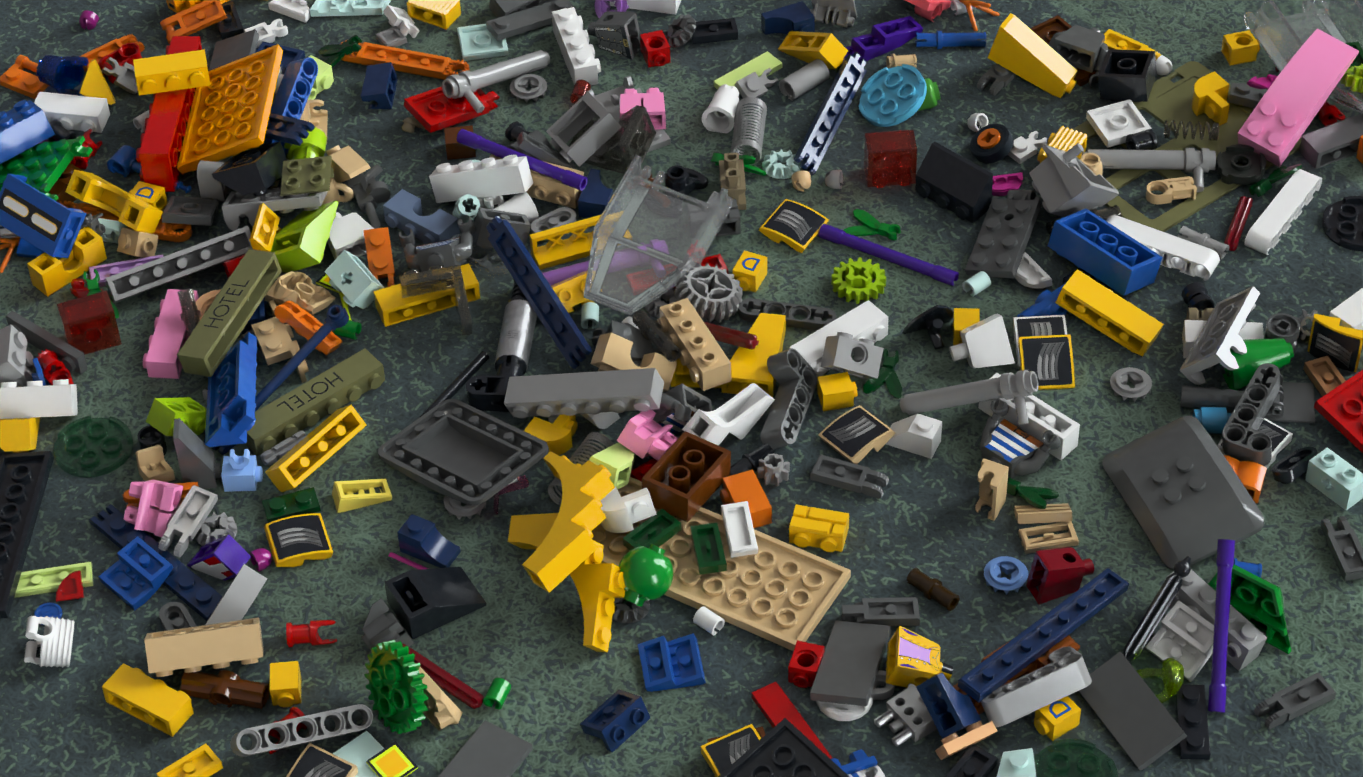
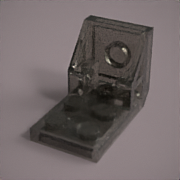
(630, 140)

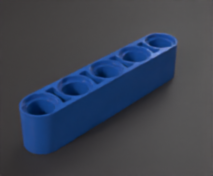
(294, 91)

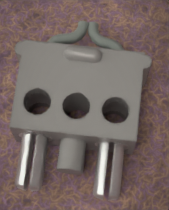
(909, 714)

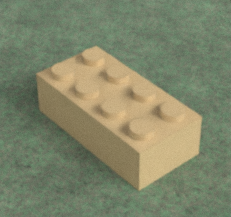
(204, 645)

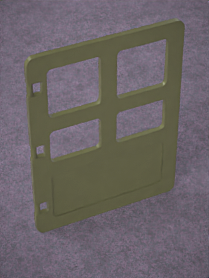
(1174, 103)

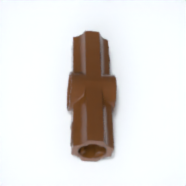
(225, 689)

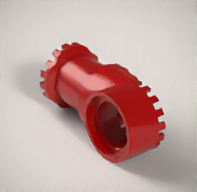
(52, 367)

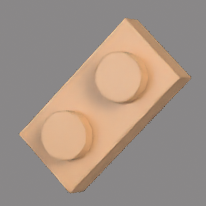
(975, 734)

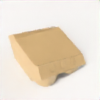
(301, 290)
(440, 707)

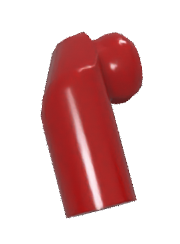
(78, 288)

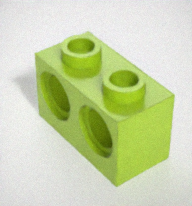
(167, 409)

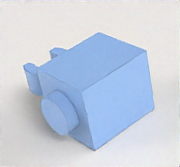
(240, 472)

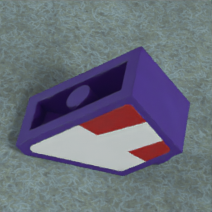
(220, 558)

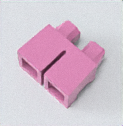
(652, 101)
(646, 436)
(155, 507)

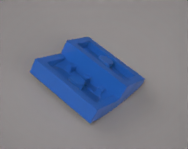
(136, 573)
(671, 663)

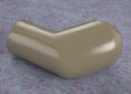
(410, 124)

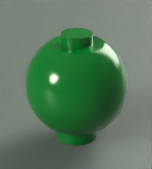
(646, 574)

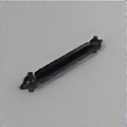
(1156, 610)

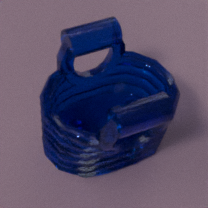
(62, 72)

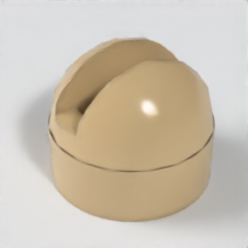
(801, 180)

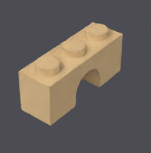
(614, 354)

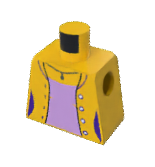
(913, 659)

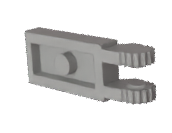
(188, 519)

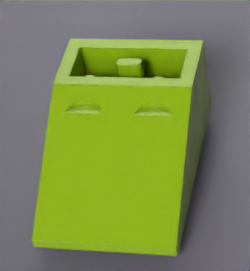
(304, 238)

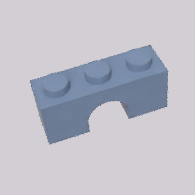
(406, 213)

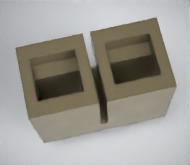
(733, 178)

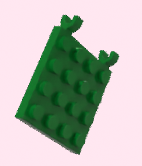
(44, 163)

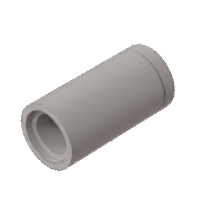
(804, 79)

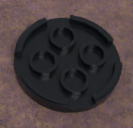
(1344, 223)

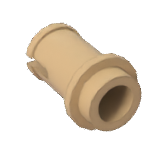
(894, 61)

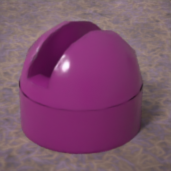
(88, 19)
(261, 557)

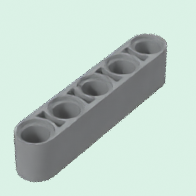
(314, 724)

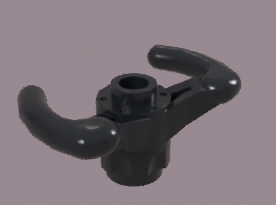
(685, 179)

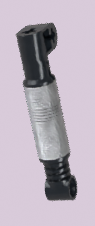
(512, 355)

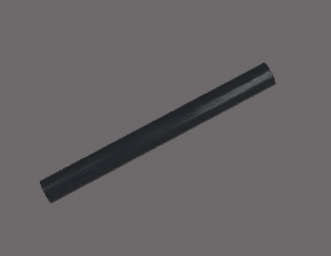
(459, 382)

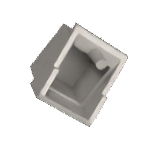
(1068, 183)

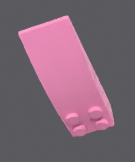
(1296, 96)

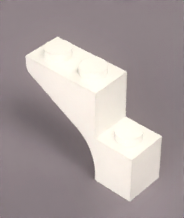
(734, 416)

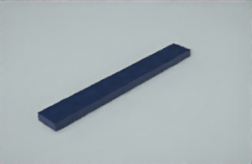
(1042, 635)

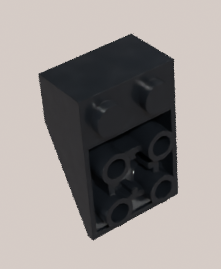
(431, 598)

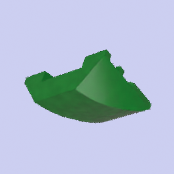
(1260, 604)

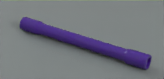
(565, 176)
(935, 271)
(1224, 564)

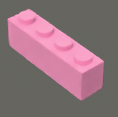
(167, 339)

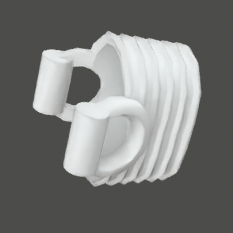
(55, 643)

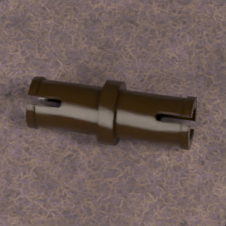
(933, 589)

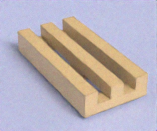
(1053, 513)
(1049, 540)

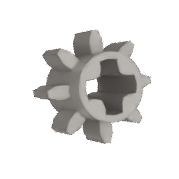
(1301, 319)
(773, 469)

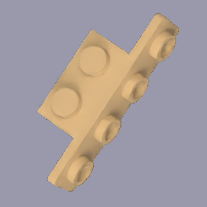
(276, 341)

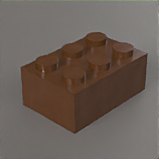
(687, 475)

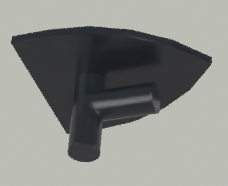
(933, 321)

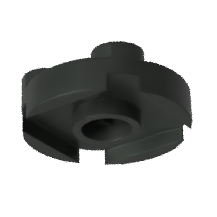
(1231, 172)

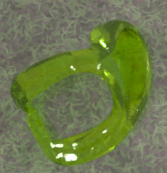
(1171, 674)

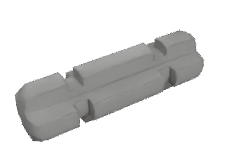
(279, 450)

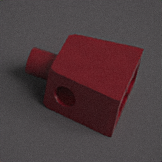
(1057, 572)

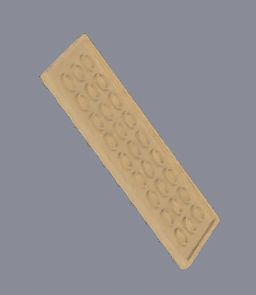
(768, 593)

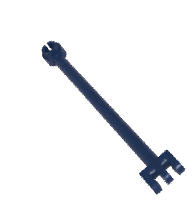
(331, 323)

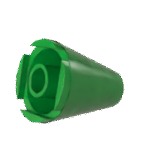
(1258, 353)

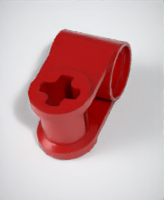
(125, 53)

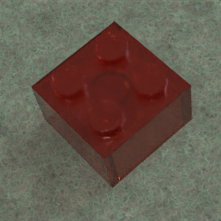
(890, 158)
(89, 323)

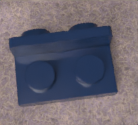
(616, 719)

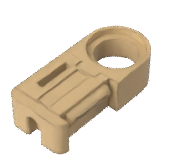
(1172, 190)

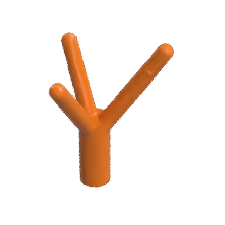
(980, 5)
(11, 244)

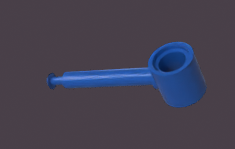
(125, 162)

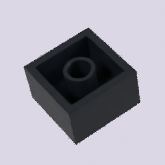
(1127, 75)

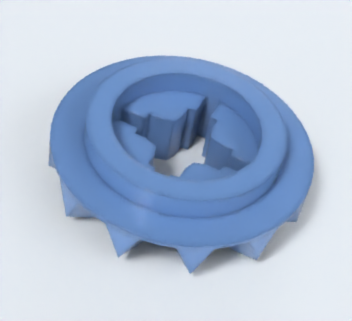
(1008, 565)

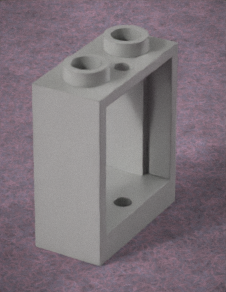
(574, 121)

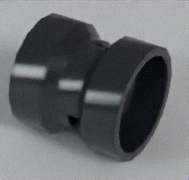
(1197, 296)
(150, 437)

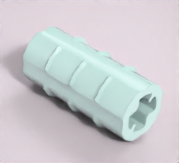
(469, 201)

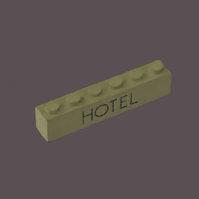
(229, 313)
(315, 400)

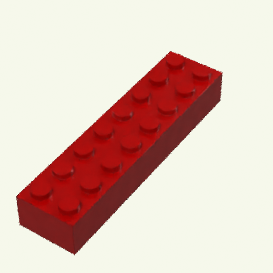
(167, 126)

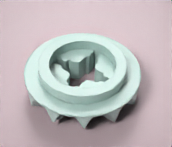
(779, 170)

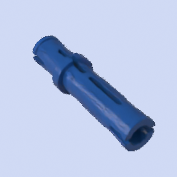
(949, 39)

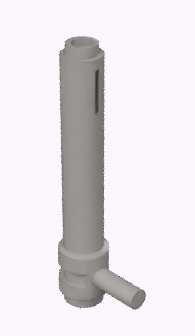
(468, 81)
(1187, 160)
(1006, 386)

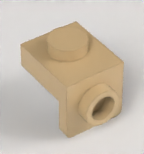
(137, 243)
(152, 464)

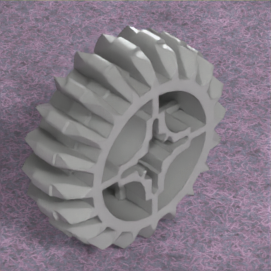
(710, 292)

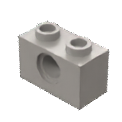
(838, 356)

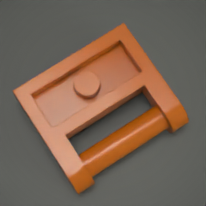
(22, 81)

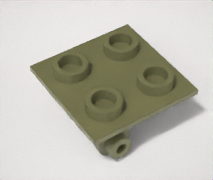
(306, 175)

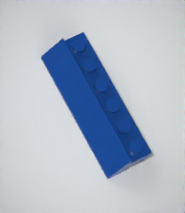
(232, 395)

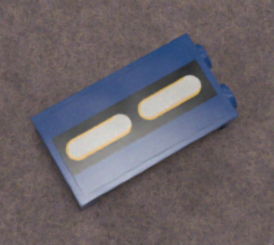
(38, 217)

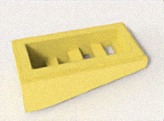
(346, 500)

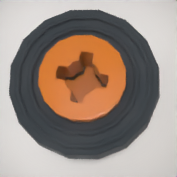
(991, 143)

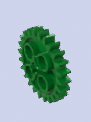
(396, 686)

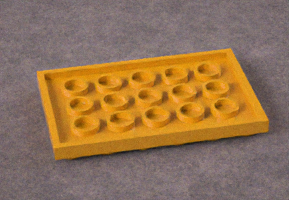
(231, 110)

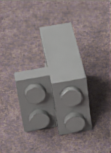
(15, 361)

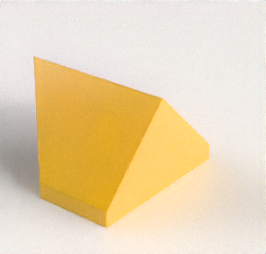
(95, 84)

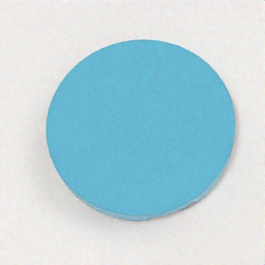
(892, 95)

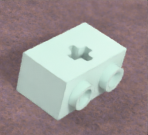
(353, 279)
(1335, 478)

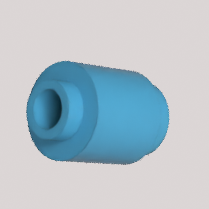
(1212, 418)

